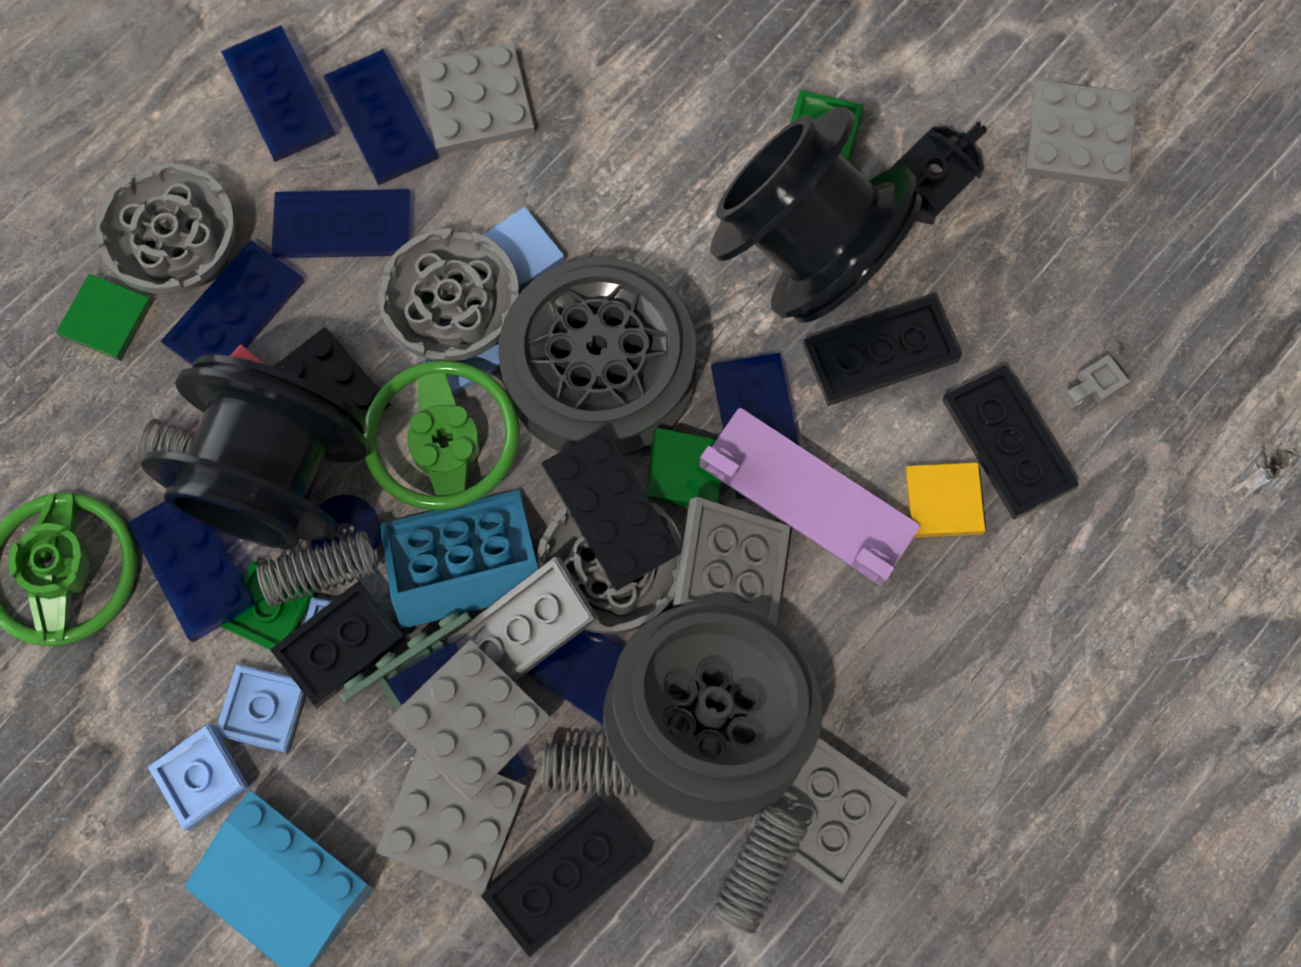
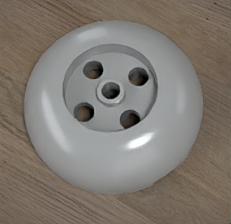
(158, 209)
(426, 267)
(618, 610)

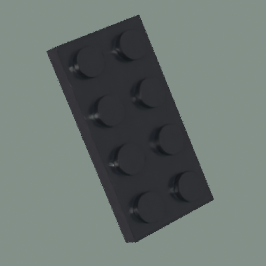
(881, 351)
(1010, 442)
(610, 509)
(564, 876)

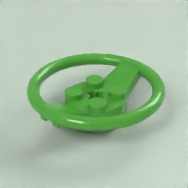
(440, 419)
(52, 587)

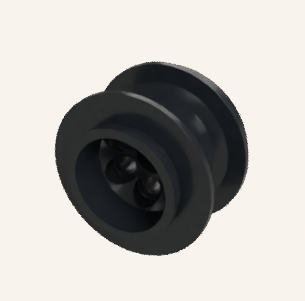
(815, 215)
(257, 451)

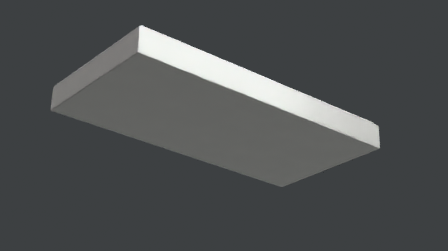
(530, 620)

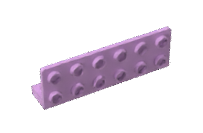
(809, 496)

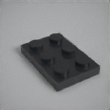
(332, 368)
(337, 644)

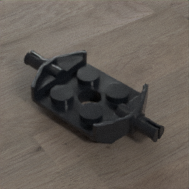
(957, 158)

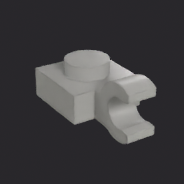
(1097, 381)

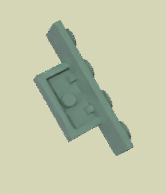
(390, 666)

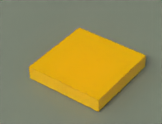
(945, 499)

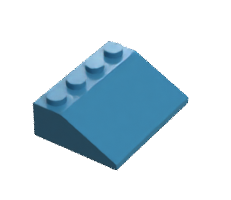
(457, 558)
(277, 884)

